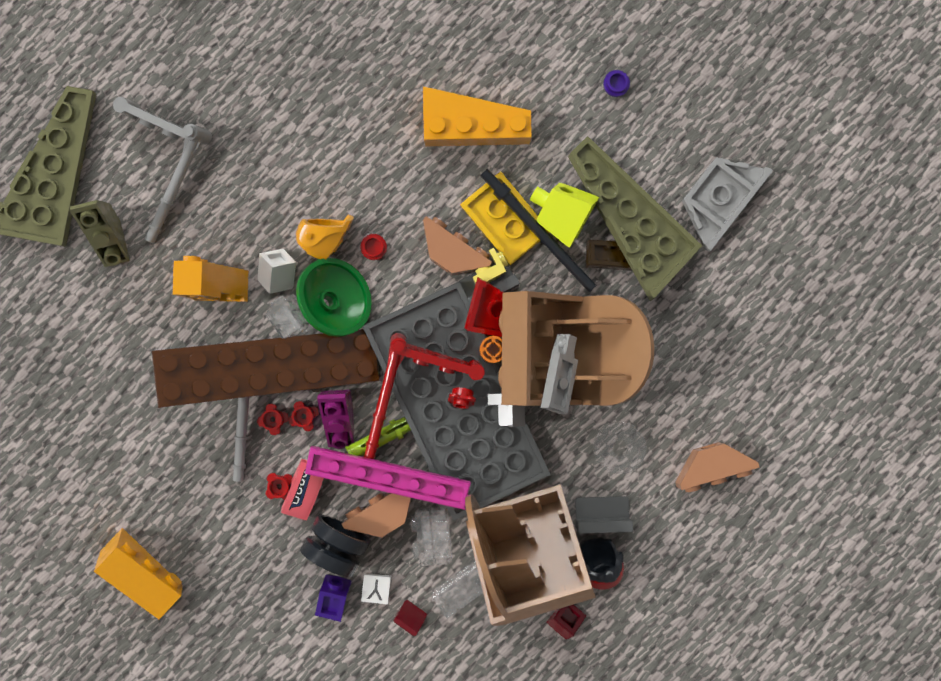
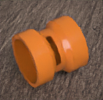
(491, 349)

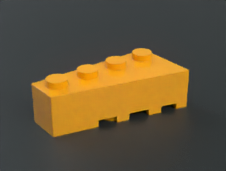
(470, 121)

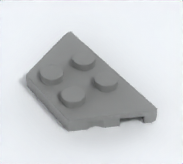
(721, 197)

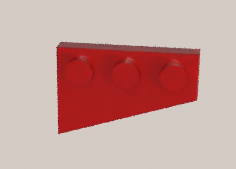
(485, 309)

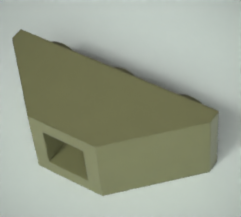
(102, 230)

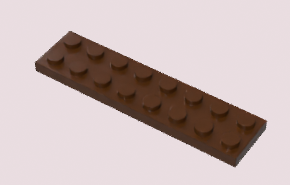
(261, 367)

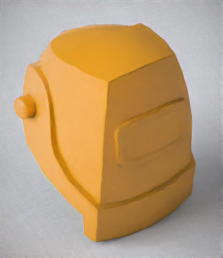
(322, 236)

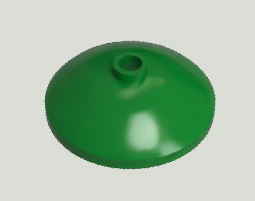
(342, 288)

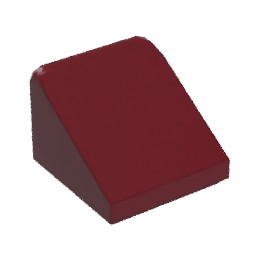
(410, 617)
(566, 620)

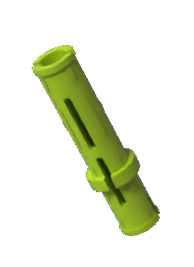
(356, 448)

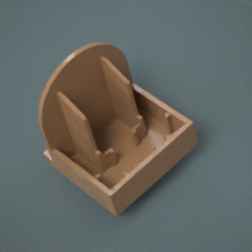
(611, 346)
(527, 555)

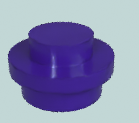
(616, 83)

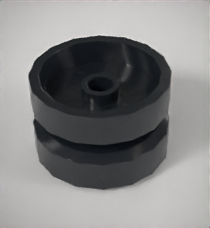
(334, 546)

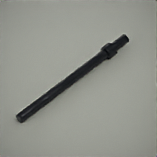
(503, 193)

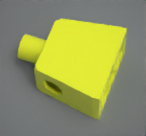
(564, 210)

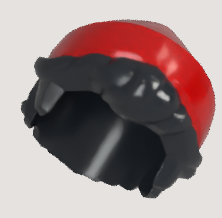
(603, 562)

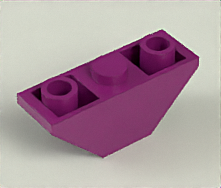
(337, 417)

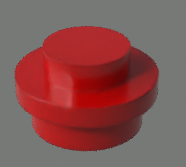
(373, 247)

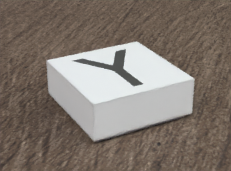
(376, 588)

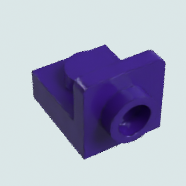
(332, 597)

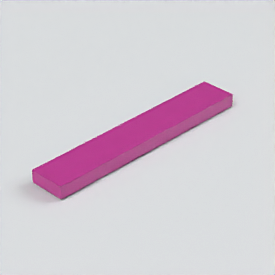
(387, 477)

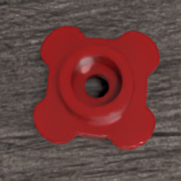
(462, 398)
(310, 412)
(265, 419)
(273, 480)

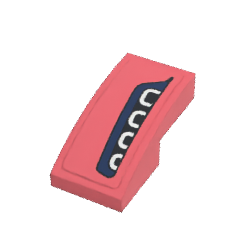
(302, 493)

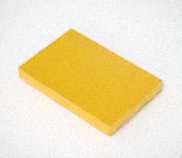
(499, 222)

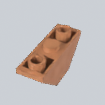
(451, 250)
(713, 465)
(380, 517)

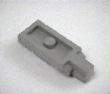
(560, 375)

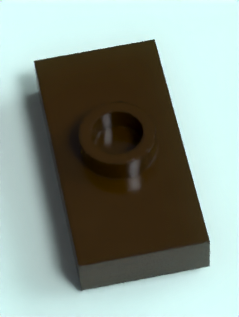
(605, 255)

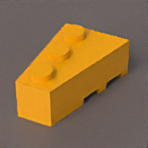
(209, 281)
(138, 574)

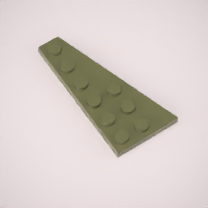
(50, 174)
(642, 228)

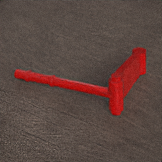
(398, 350)

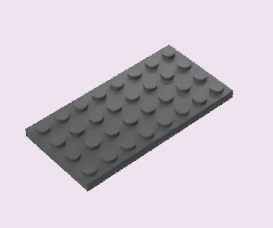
(453, 439)

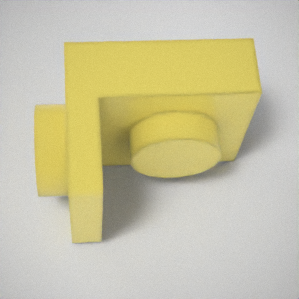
(492, 273)

